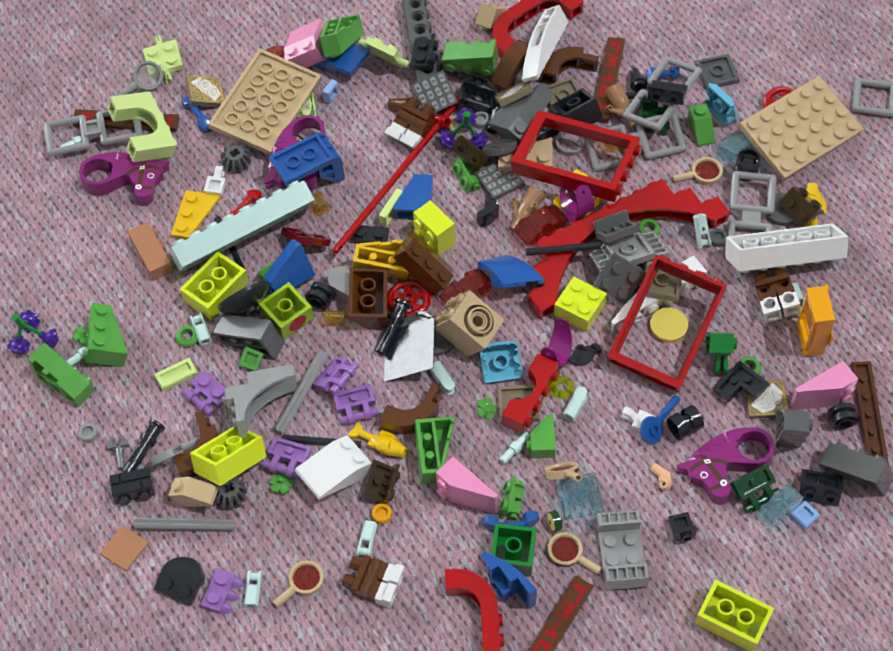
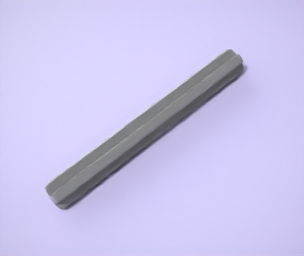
(301, 392)
(185, 524)

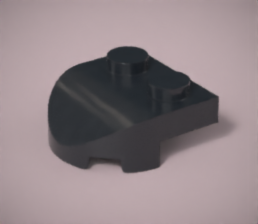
(477, 93)
(181, 579)

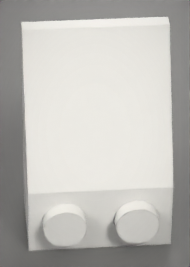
(334, 467)

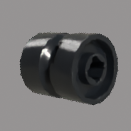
(748, 161)
(687, 420)

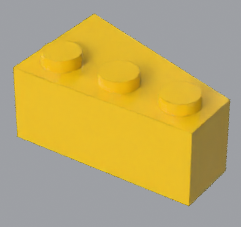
(379, 256)

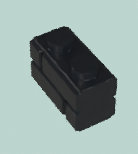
(132, 485)

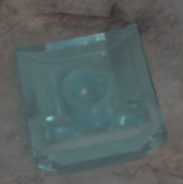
(579, 498)

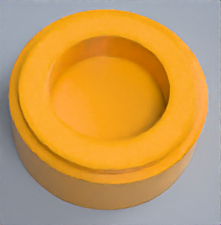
(381, 513)

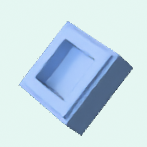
(330, 91)
(805, 515)

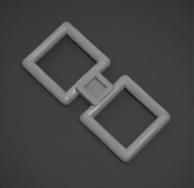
(644, 93)
(870, 110)
(89, 130)
(643, 142)
(751, 214)

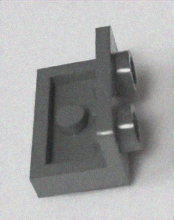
(615, 227)

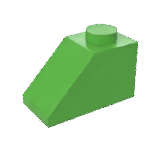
(701, 124)
(542, 439)

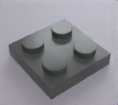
(619, 278)

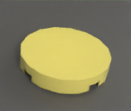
(669, 325)

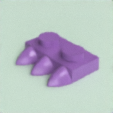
(220, 591)

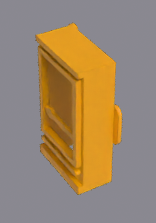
(819, 315)

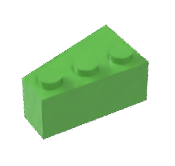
(340, 34)
(471, 58)
(104, 338)
(60, 375)
(432, 445)

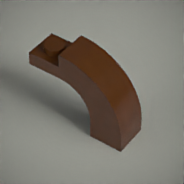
(567, 58)
(510, 64)
(403, 421)
(207, 433)

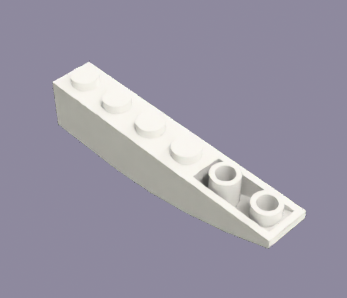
(543, 42)
(650, 304)

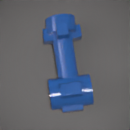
(673, 72)

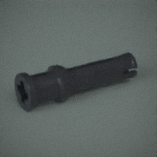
(394, 317)
(147, 440)

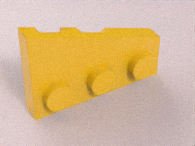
(192, 212)

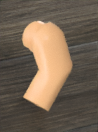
(664, 476)

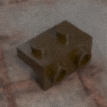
(470, 152)
(801, 206)
(380, 482)

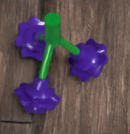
(466, 118)
(29, 322)

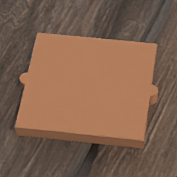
(124, 548)

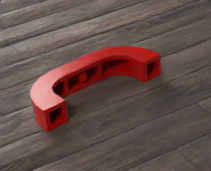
(522, 12)
(475, 587)

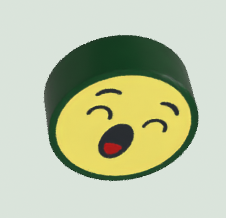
(554, 520)

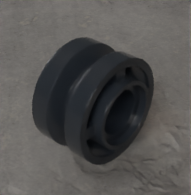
(320, 295)
(842, 416)

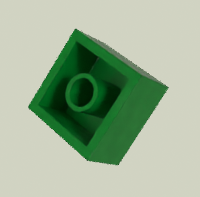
(515, 546)

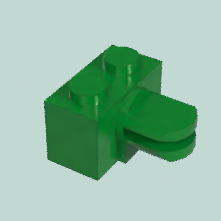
(720, 345)

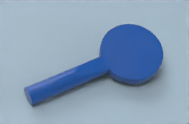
(651, 426)

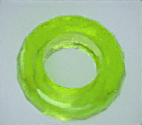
(563, 393)

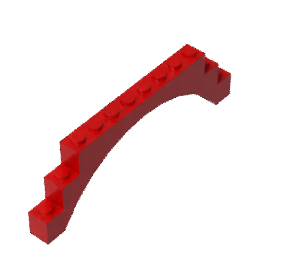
(651, 202)

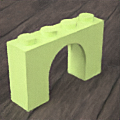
(144, 108)

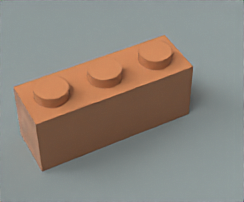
(151, 251)

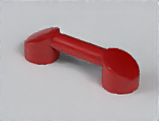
(252, 196)

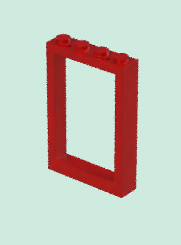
(568, 179)
(682, 272)

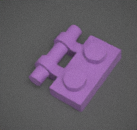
(336, 375)
(209, 388)
(354, 399)
(288, 452)

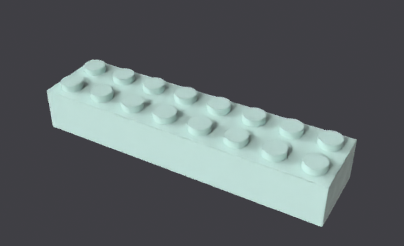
(241, 226)

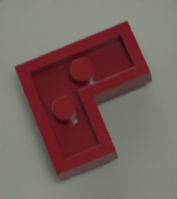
(314, 240)

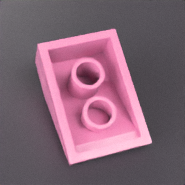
(305, 45)
(826, 389)
(464, 488)

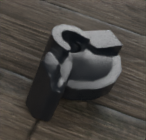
(584, 354)

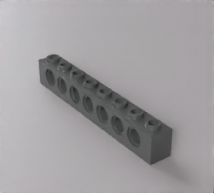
(418, 27)

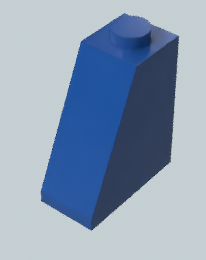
(414, 196)
(289, 267)

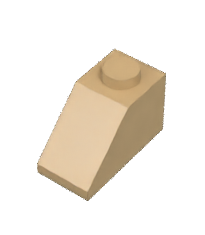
(488, 14)
(192, 492)

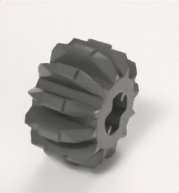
(235, 158)
(232, 497)

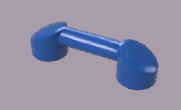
(203, 120)
(530, 519)

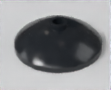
(245, 299)

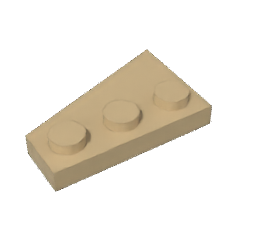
(540, 153)

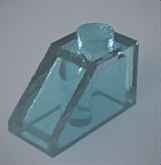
(732, 145)
(779, 507)

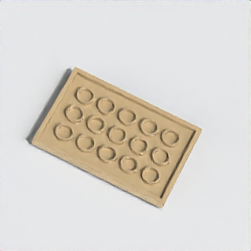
(264, 101)
(800, 128)

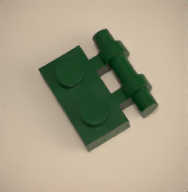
(650, 108)
(753, 482)

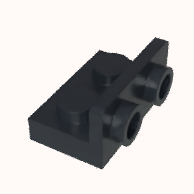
(423, 53)
(667, 92)
(821, 487)

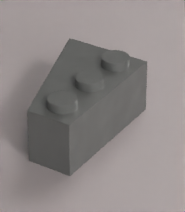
(249, 332)
(792, 427)
(857, 466)

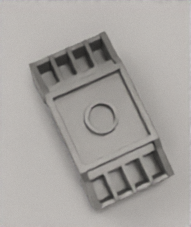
(636, 249)
(621, 550)

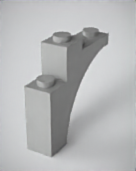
(259, 389)

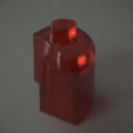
(540, 224)
(473, 280)

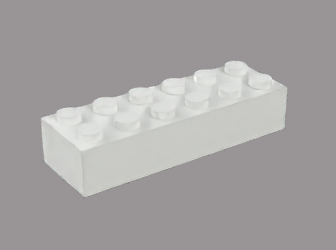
(786, 247)

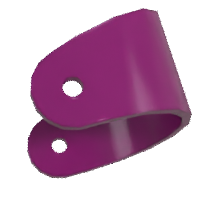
(576, 204)
(560, 343)

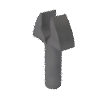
(118, 450)

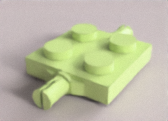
(385, 52)
(166, 56)

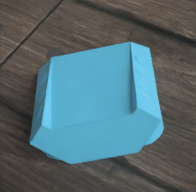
(721, 104)
(501, 362)

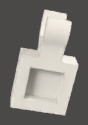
(216, 183)
(630, 416)

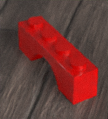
(520, 412)

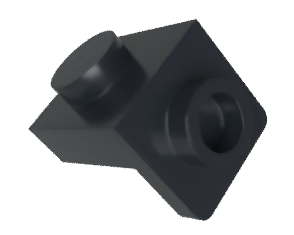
(489, 213)
(682, 527)

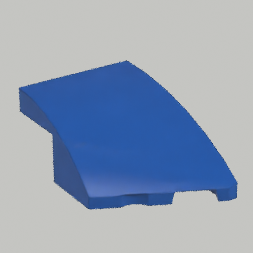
(347, 62)
(509, 272)
(508, 580)

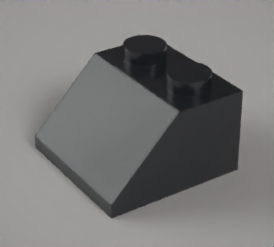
(579, 107)

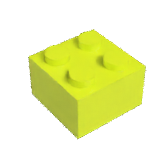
(434, 227)
(580, 304)

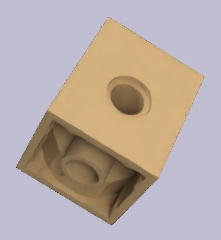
(468, 323)

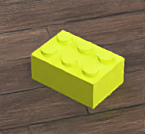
(213, 284)
(227, 456)
(734, 616)

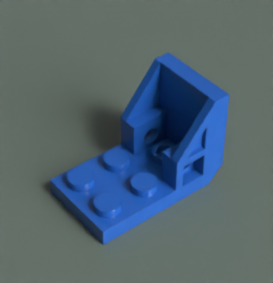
(307, 157)

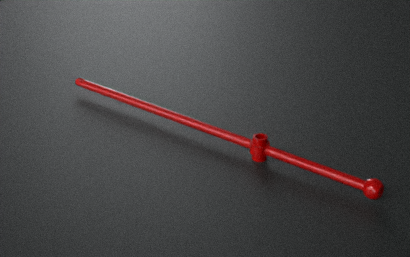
(441, 122)

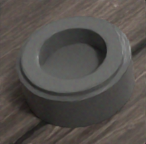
(718, 237)

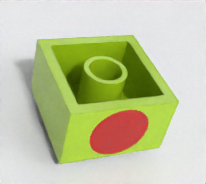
(286, 310)

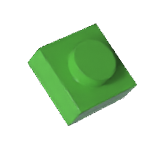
(251, 359)

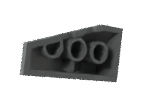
(516, 117)

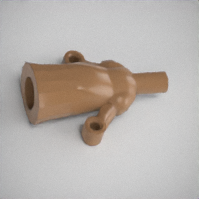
(619, 100)
(528, 205)

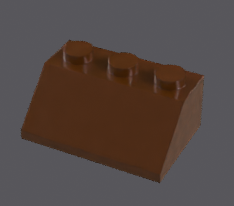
(424, 263)
(368, 297)

